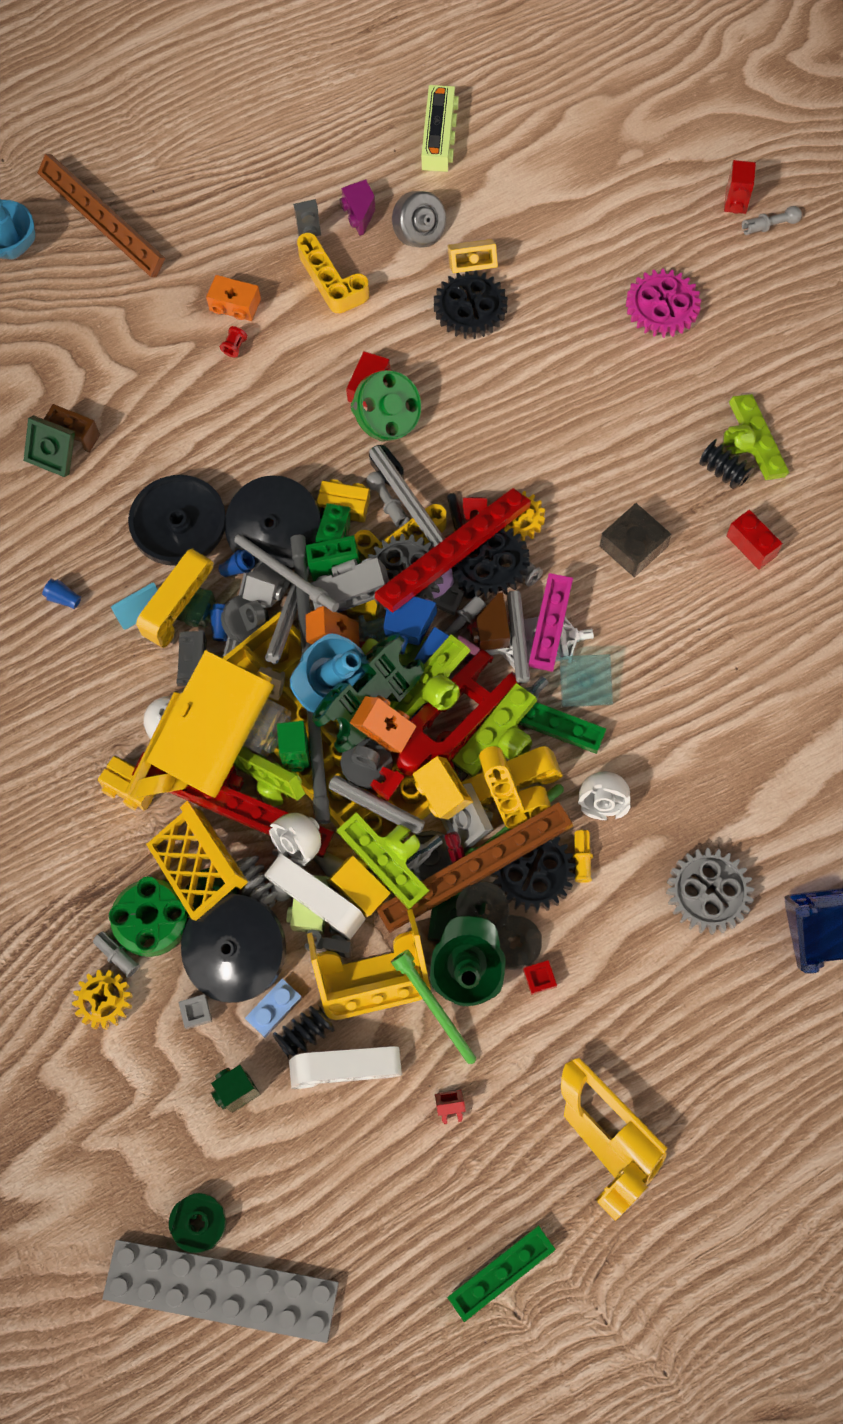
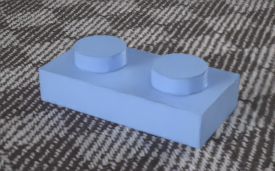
(273, 1008)

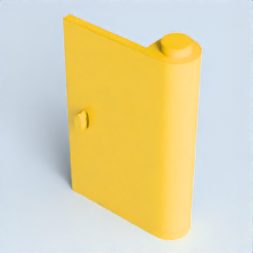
(210, 723)

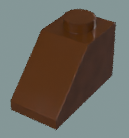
(492, 626)

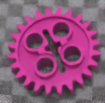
(663, 303)

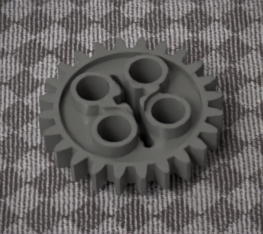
(409, 552)

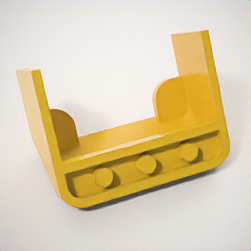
(367, 983)

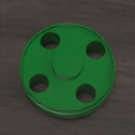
(386, 405)
(148, 917)

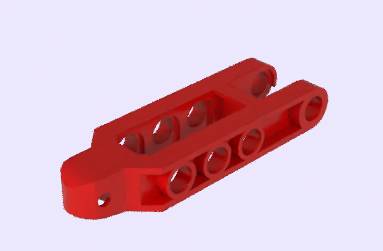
(422, 749)

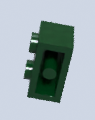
(233, 1088)

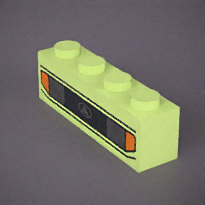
(438, 128)

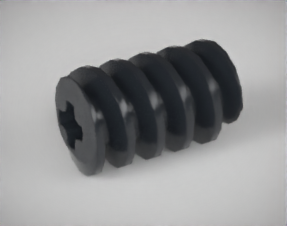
(725, 465)
(304, 1031)

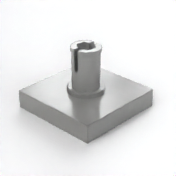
(471, 822)

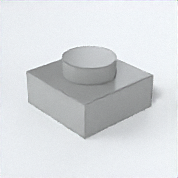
(195, 1011)

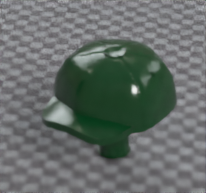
(468, 961)

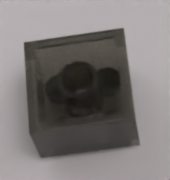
(635, 540)

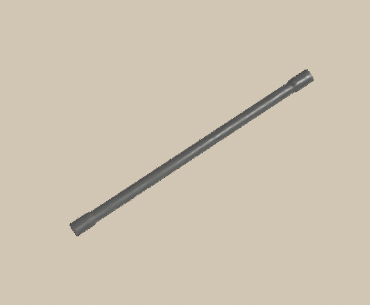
(320, 800)

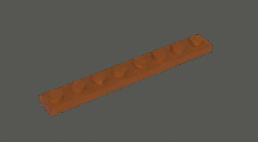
(101, 215)
(480, 864)

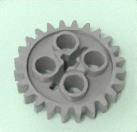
(725, 875)

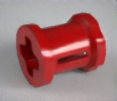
(233, 341)

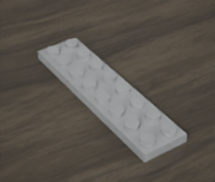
(221, 1291)

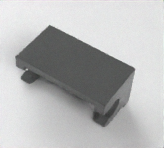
(191, 648)

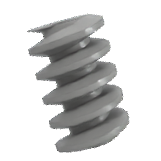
(256, 883)

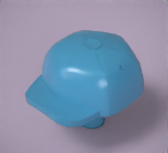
(16, 229)
(323, 666)

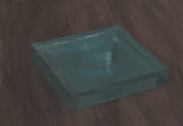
(586, 680)

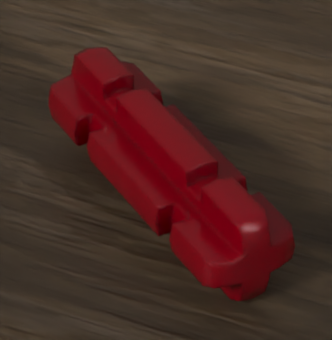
(455, 849)

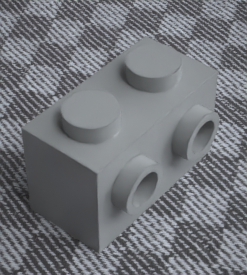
(265, 586)

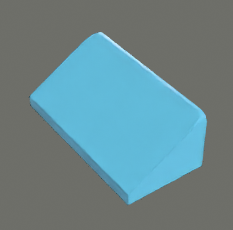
(130, 607)

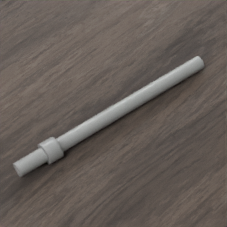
(316, 594)

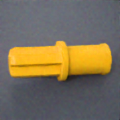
(582, 856)

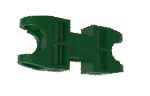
(382, 677)

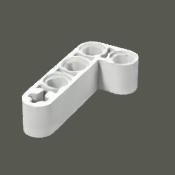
(316, 896)
(343, 1066)

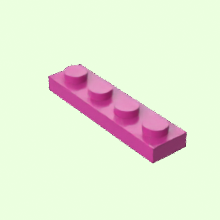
(550, 622)

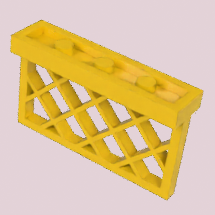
(215, 851)

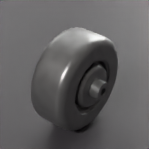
(419, 219)

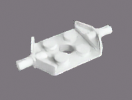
(567, 643)

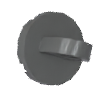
(242, 618)
(364, 762)

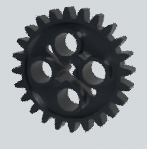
(482, 293)
(499, 577)
(554, 879)

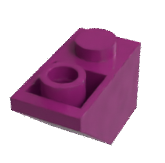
(359, 203)

